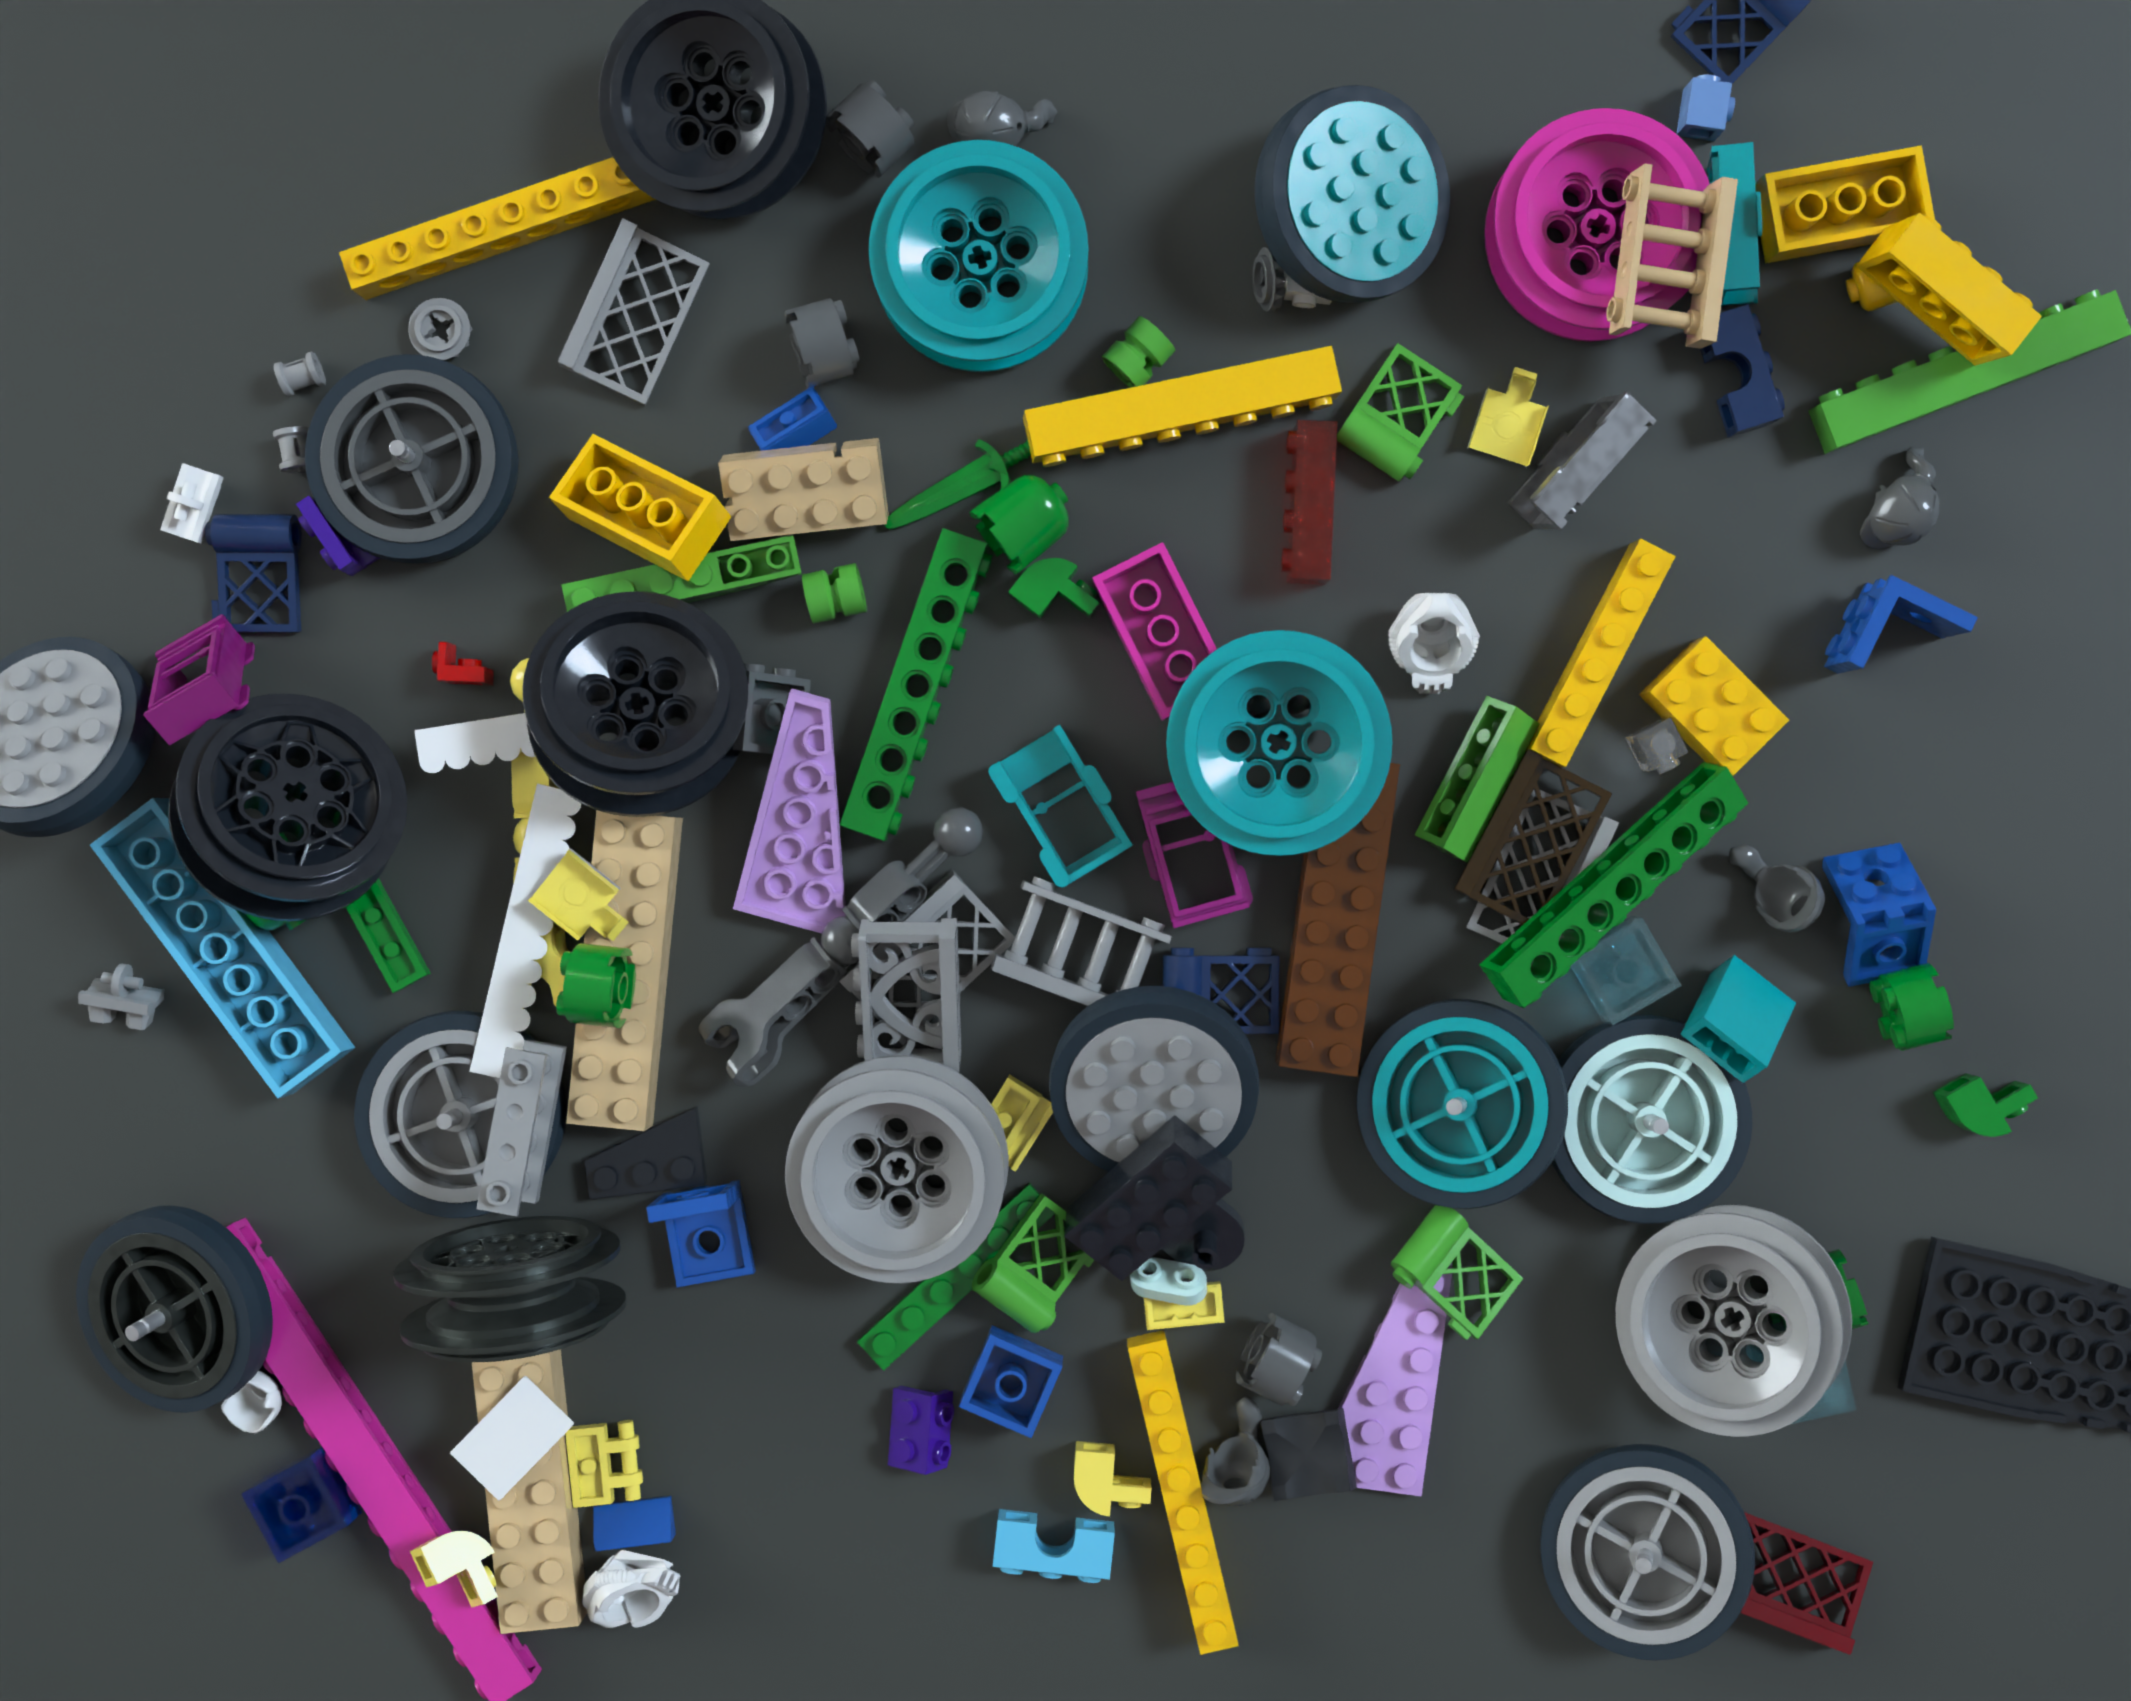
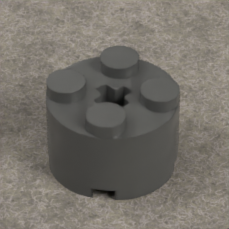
(871, 128)
(821, 341)
(1278, 1360)

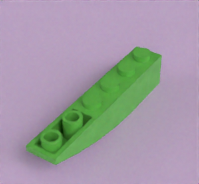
(716, 575)

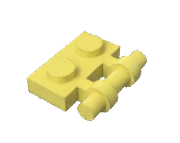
(591, 1463)

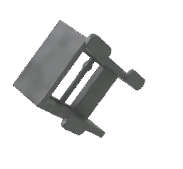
(1580, 460)

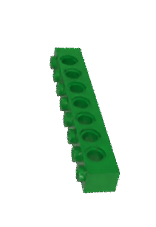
(951, 551)
(1661, 838)

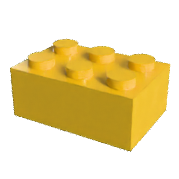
(1714, 706)

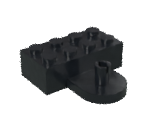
(1157, 1200)

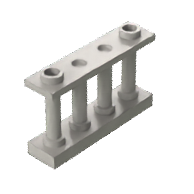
(1051, 974)
(521, 1127)

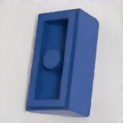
(794, 423)
(633, 1523)

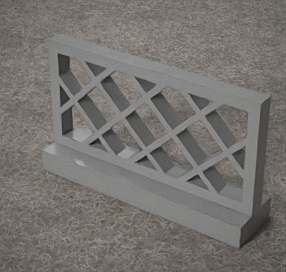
(602, 296)
(1595, 846)
(937, 902)

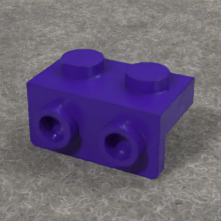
(337, 550)
(920, 1430)

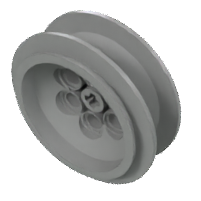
(865, 1227)
(1668, 1344)

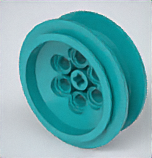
(959, 189)
(1342, 778)

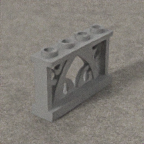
(938, 957)

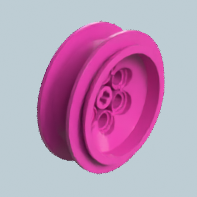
(1582, 157)

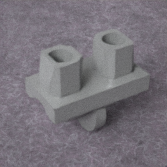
(121, 993)

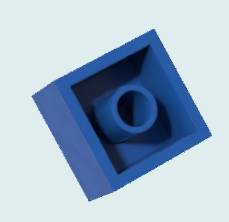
(1011, 1381)

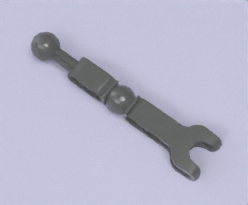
(818, 966)

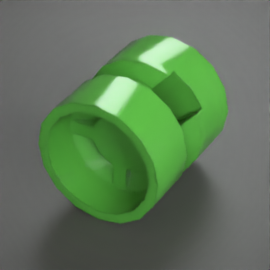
(1139, 352)
(834, 593)

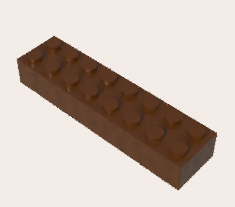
(1336, 944)

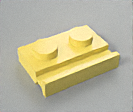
(1022, 1116)

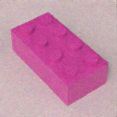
(1155, 622)

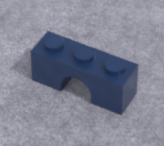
(1756, 400)

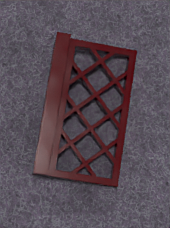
(1800, 1620)

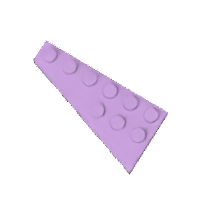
(796, 843)
(1395, 1392)

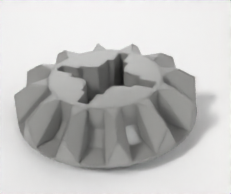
(422, 327)

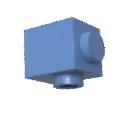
(1705, 108)

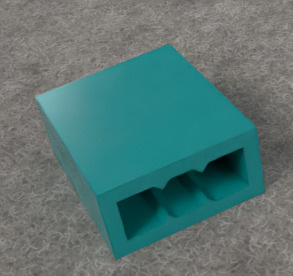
(1738, 1019)

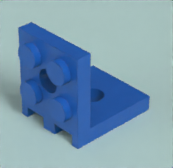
(1869, 613)
(1883, 915)
(701, 1210)

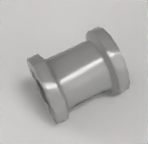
(299, 374)
(292, 448)

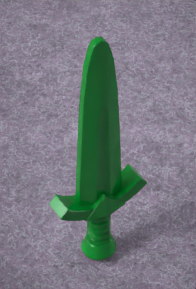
(962, 484)

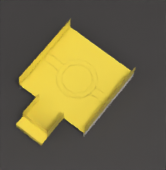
(1508, 422)
(578, 897)

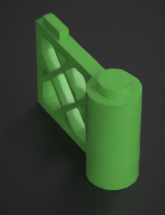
(1381, 439)
(1428, 1256)
(1013, 1287)

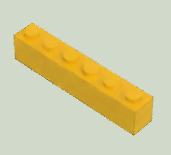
(1600, 651)

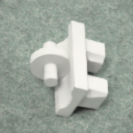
(191, 503)

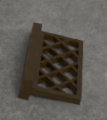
(1503, 822)

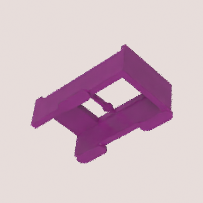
(182, 708)
(1163, 805)

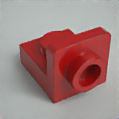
(466, 672)

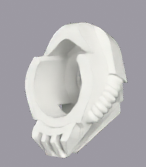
(1433, 640)
(630, 1590)

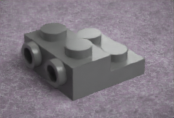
(766, 706)

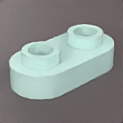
(1167, 1282)

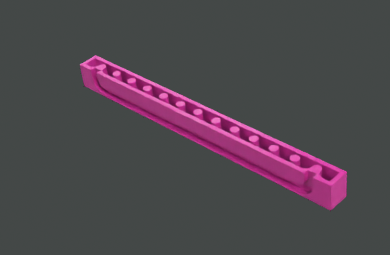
(381, 1481)

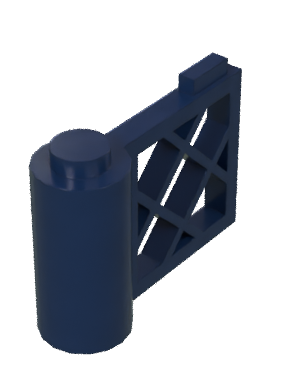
(1772, 13)
(256, 539)
(1192, 974)

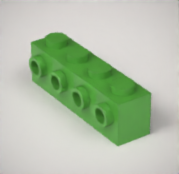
(1477, 778)

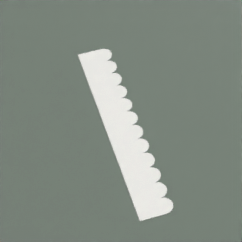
(481, 740)
(522, 930)

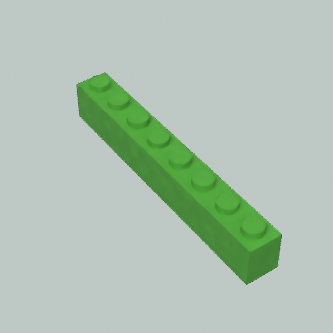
(1952, 379)

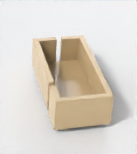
(804, 489)

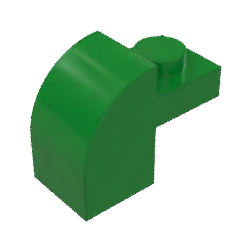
(1046, 580)
(1974, 1109)

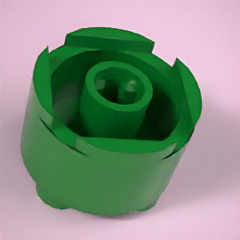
(596, 985)
(1912, 1007)

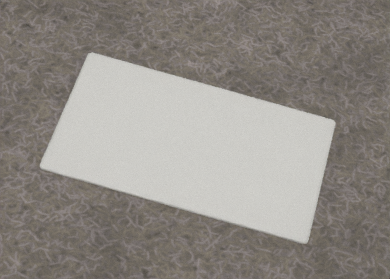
(512, 1438)

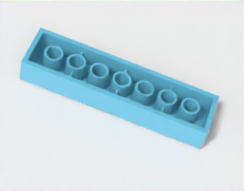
(224, 956)

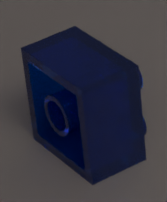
(300, 1504)

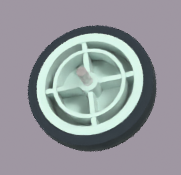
(1649, 1122)

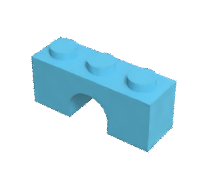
(1084, 1555)

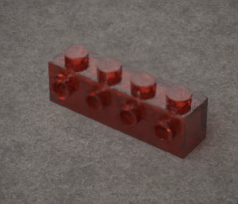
(1311, 502)

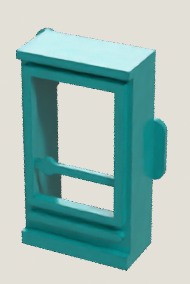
(1742, 268)
(1033, 765)

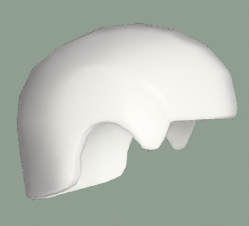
(254, 1404)

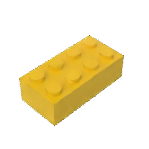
(1840, 202)
(1949, 289)
(640, 507)

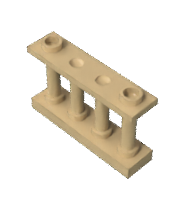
(1710, 243)

